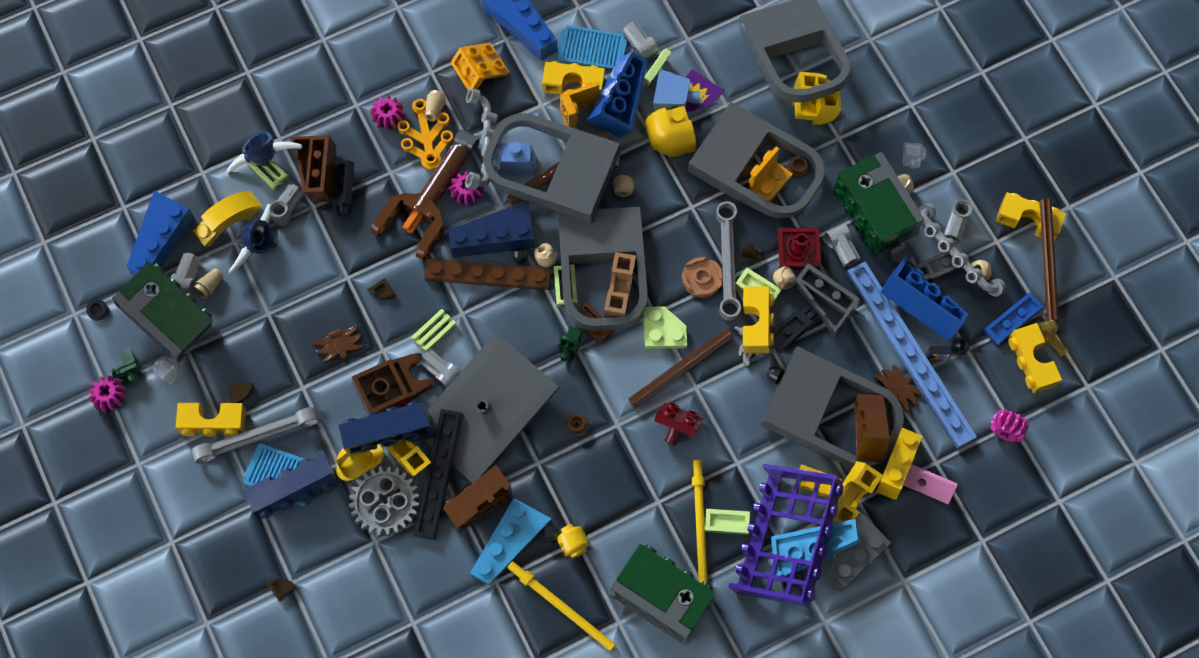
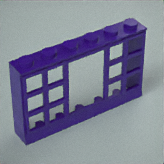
(759, 530)

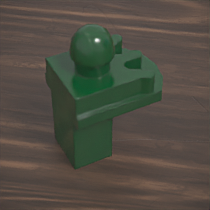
(569, 344)
(129, 369)

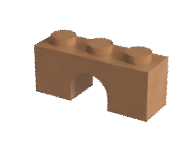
(620, 285)

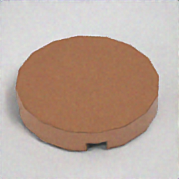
(702, 277)

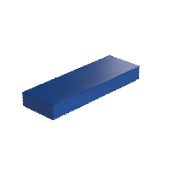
(1013, 319)

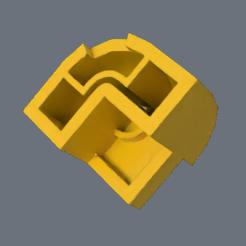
(818, 110)
(671, 132)

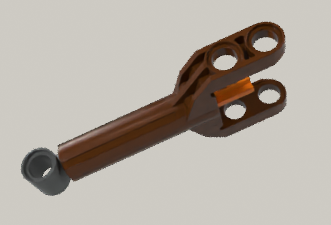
(425, 204)

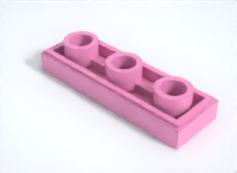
(933, 486)

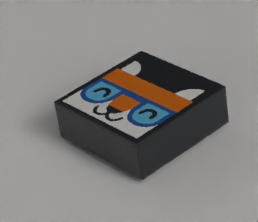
(938, 353)

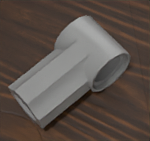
(642, 44)
(286, 203)
(957, 221)
(841, 241)
(186, 272)
(439, 368)

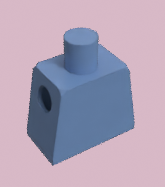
(673, 92)
(517, 159)

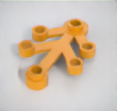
(426, 137)

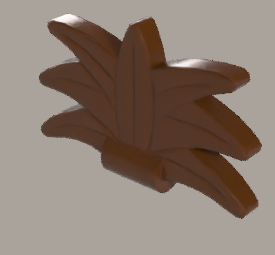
(338, 343)
(899, 386)

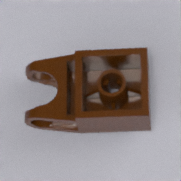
(396, 380)

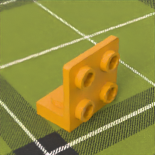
(478, 63)
(574, 100)
(769, 177)

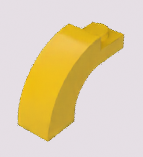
(224, 214)
(409, 457)

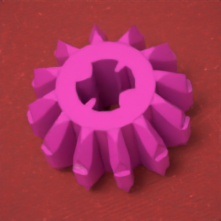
(380, 114)
(460, 193)
(109, 385)
(1009, 426)

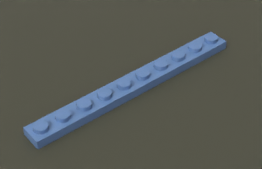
(911, 355)

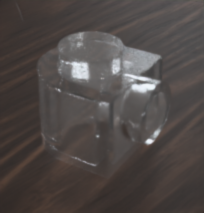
(913, 154)
(167, 369)

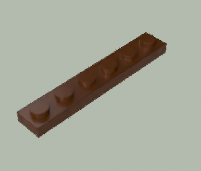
(487, 274)

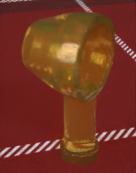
(1049, 329)

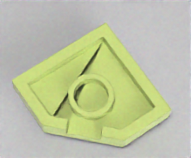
(663, 329)

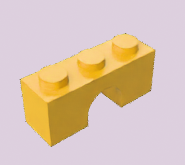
(558, 74)
(1015, 207)
(758, 336)
(1038, 375)
(228, 421)
(899, 464)
(859, 482)

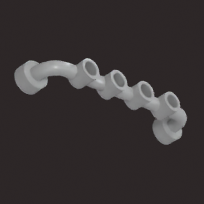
(488, 118)
(994, 287)

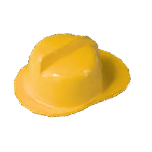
(356, 464)

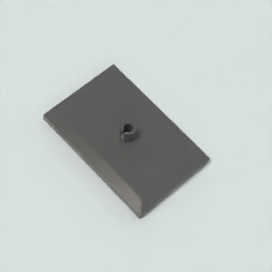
(512, 395)

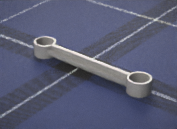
(728, 265)
(208, 451)

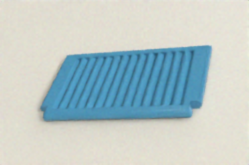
(591, 47)
(268, 463)

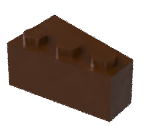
(316, 166)
(871, 427)
(478, 499)

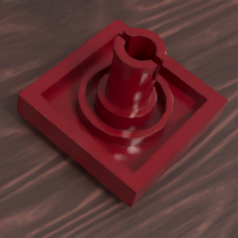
(799, 247)
(678, 421)

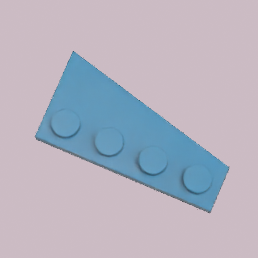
(509, 539)
(802, 544)

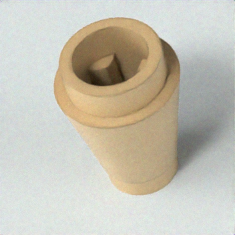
(434, 104)
(207, 284)

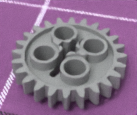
(396, 515)

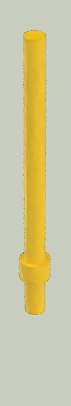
(698, 483)
(528, 579)

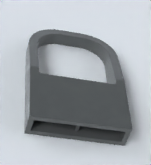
(789, 29)
(733, 147)
(578, 177)
(597, 242)
(804, 398)

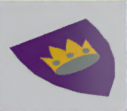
(708, 91)

